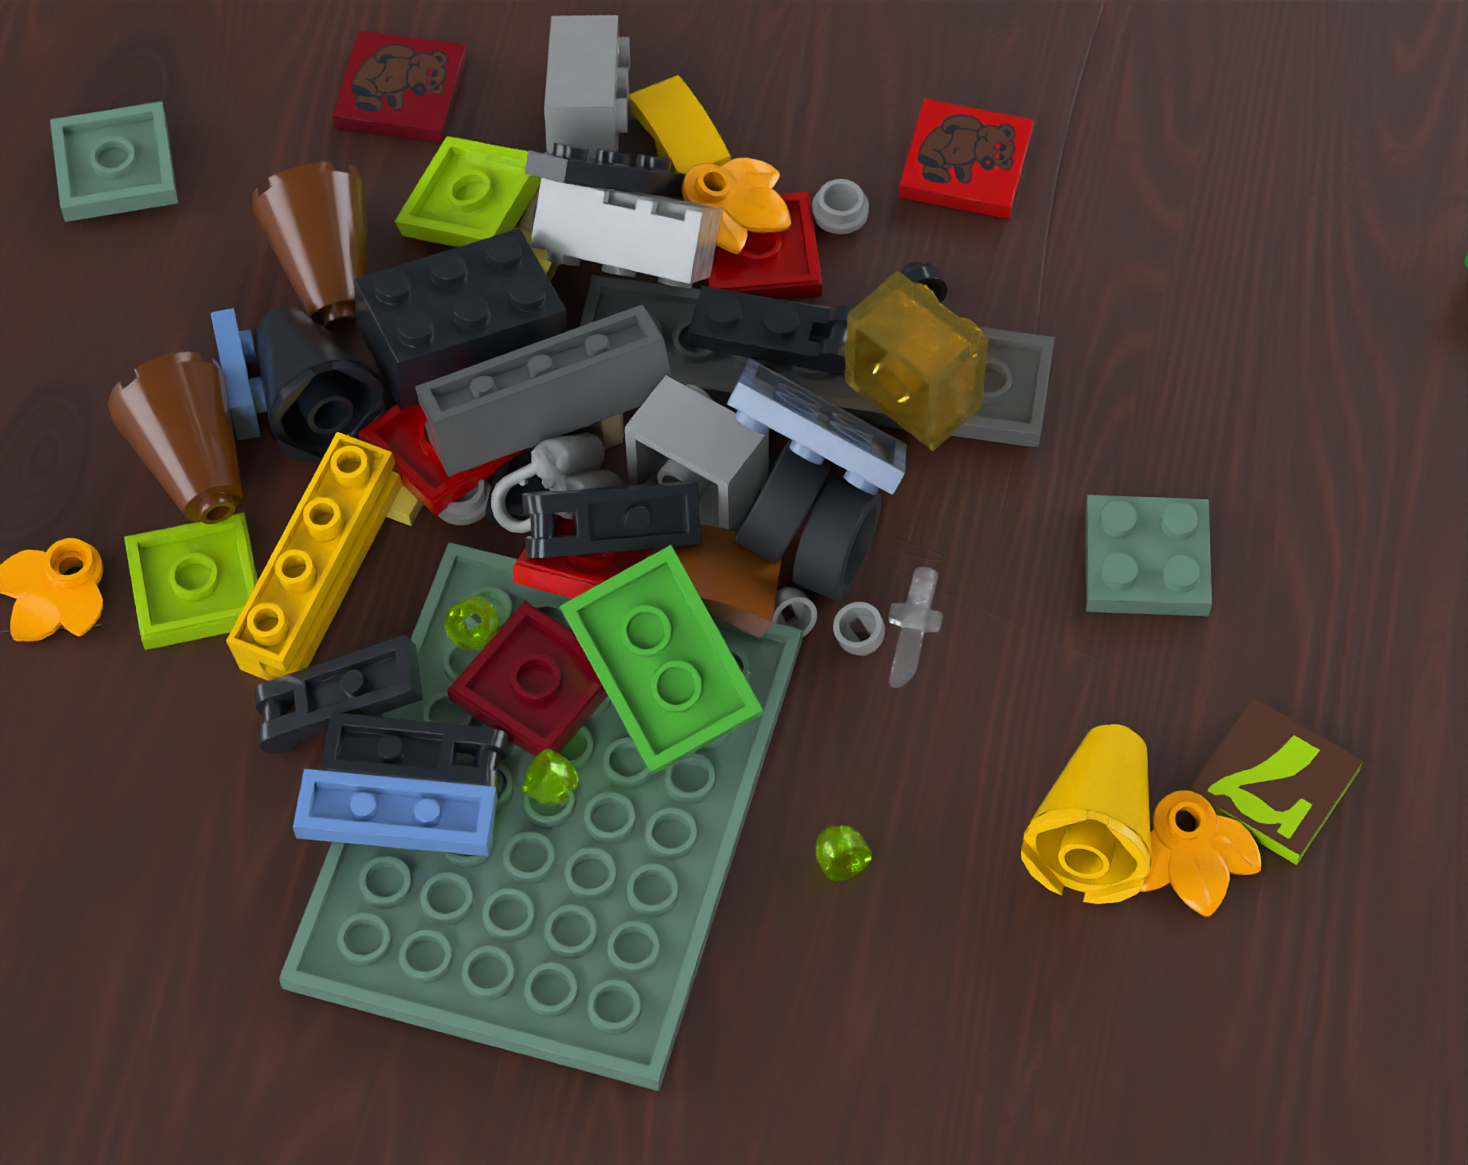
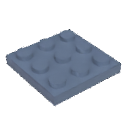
(818, 428)

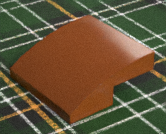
(731, 579)

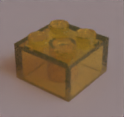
(915, 359)

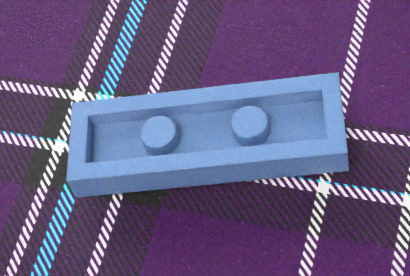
(395, 812)

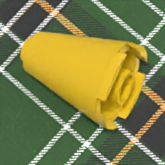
(1095, 820)

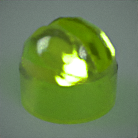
(478, 635)
(549, 777)
(842, 852)

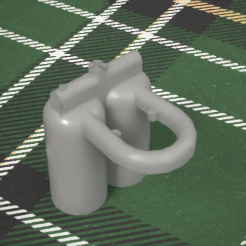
(563, 465)

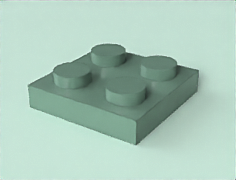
(113, 161)
(1148, 555)

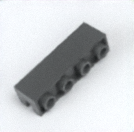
(543, 390)

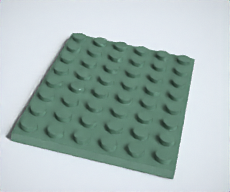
(585, 911)

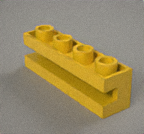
(315, 559)

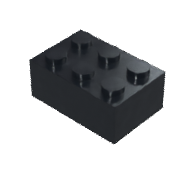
(455, 311)

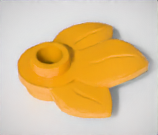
(745, 196)
(47, 595)
(1201, 859)

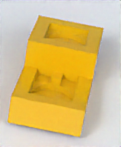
(678, 125)

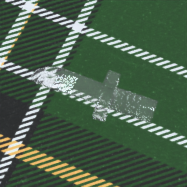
(915, 619)

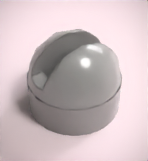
(801, 607)
(870, 620)

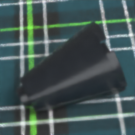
(312, 384)

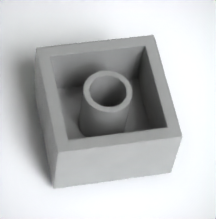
(691, 437)

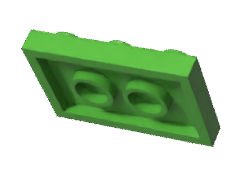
(661, 660)

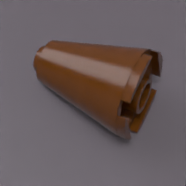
(319, 236)
(183, 432)

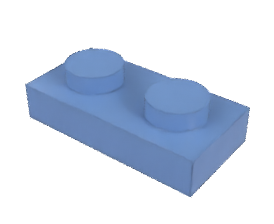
(235, 353)

